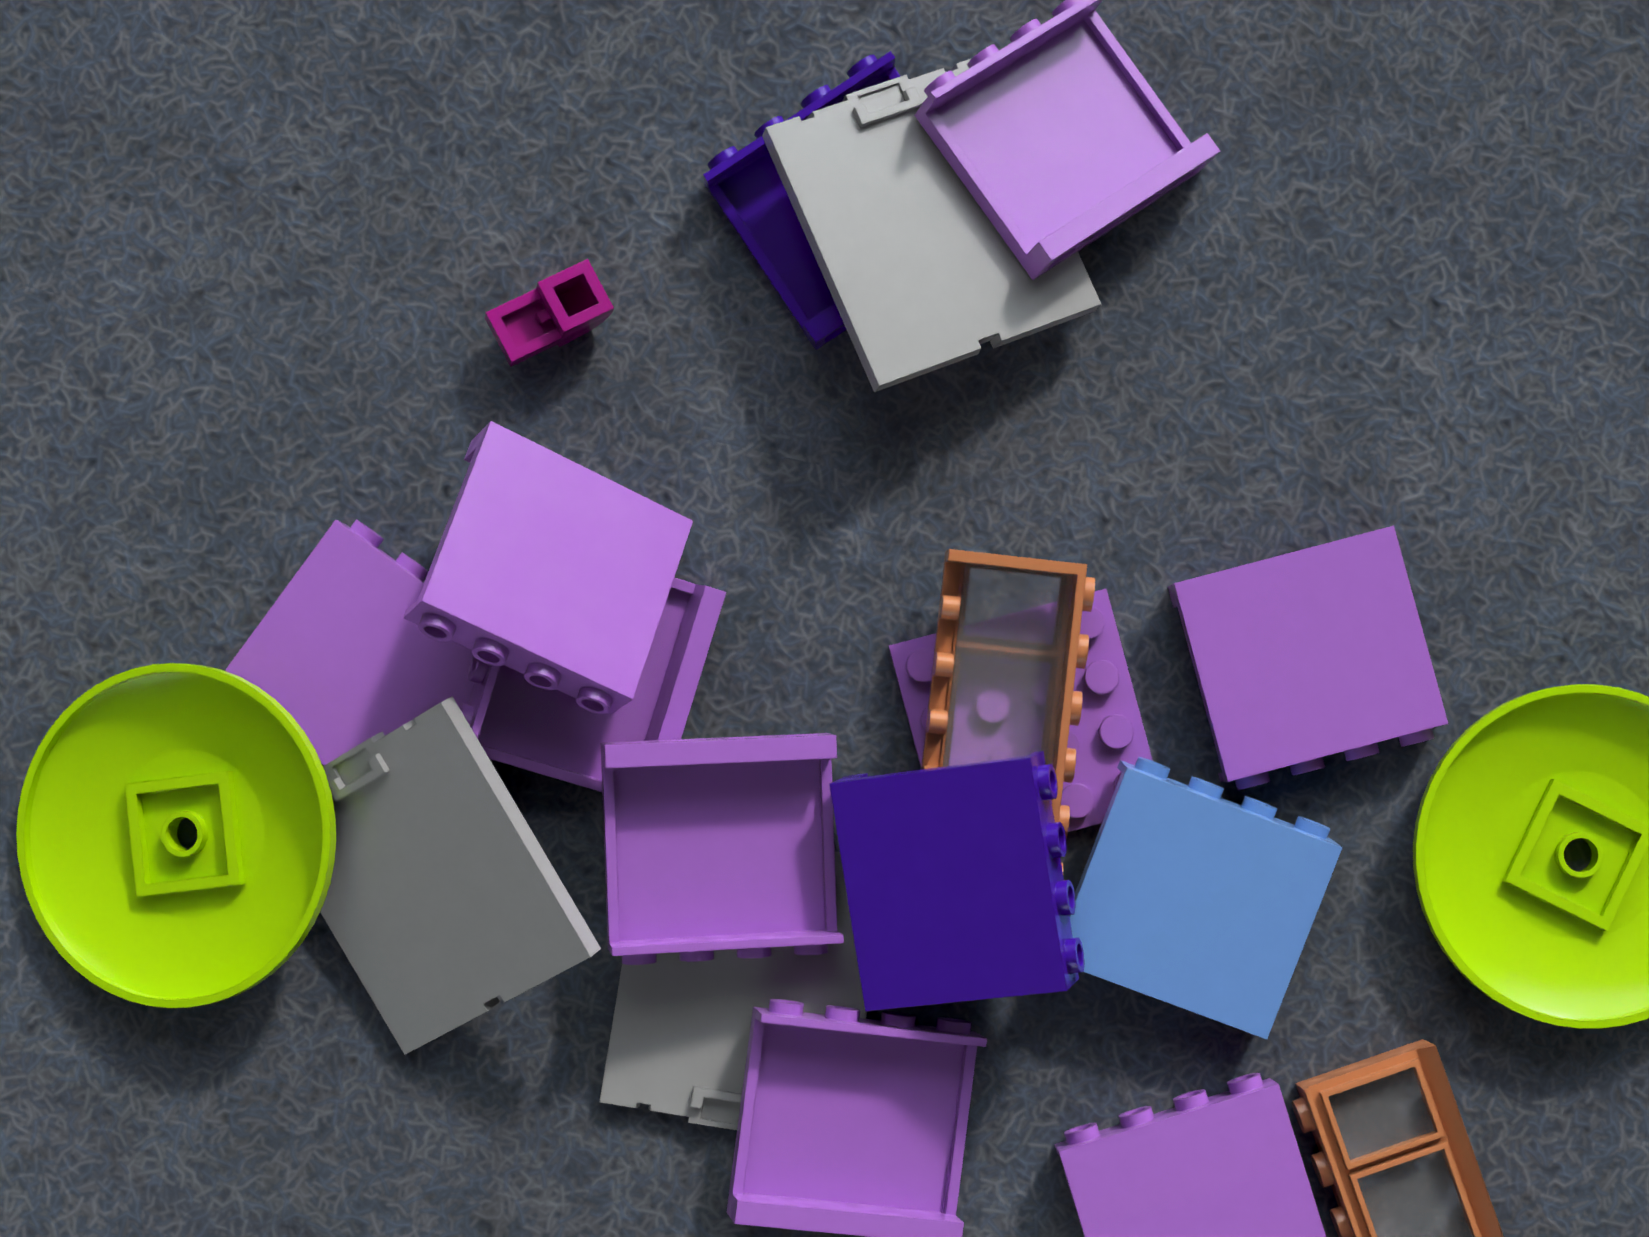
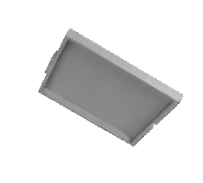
(906, 241)
(441, 880)
(687, 1024)

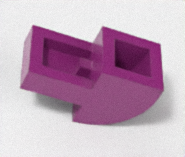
(550, 314)

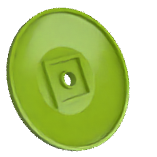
(106, 850)
(1495, 867)

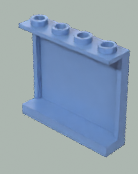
(1200, 896)

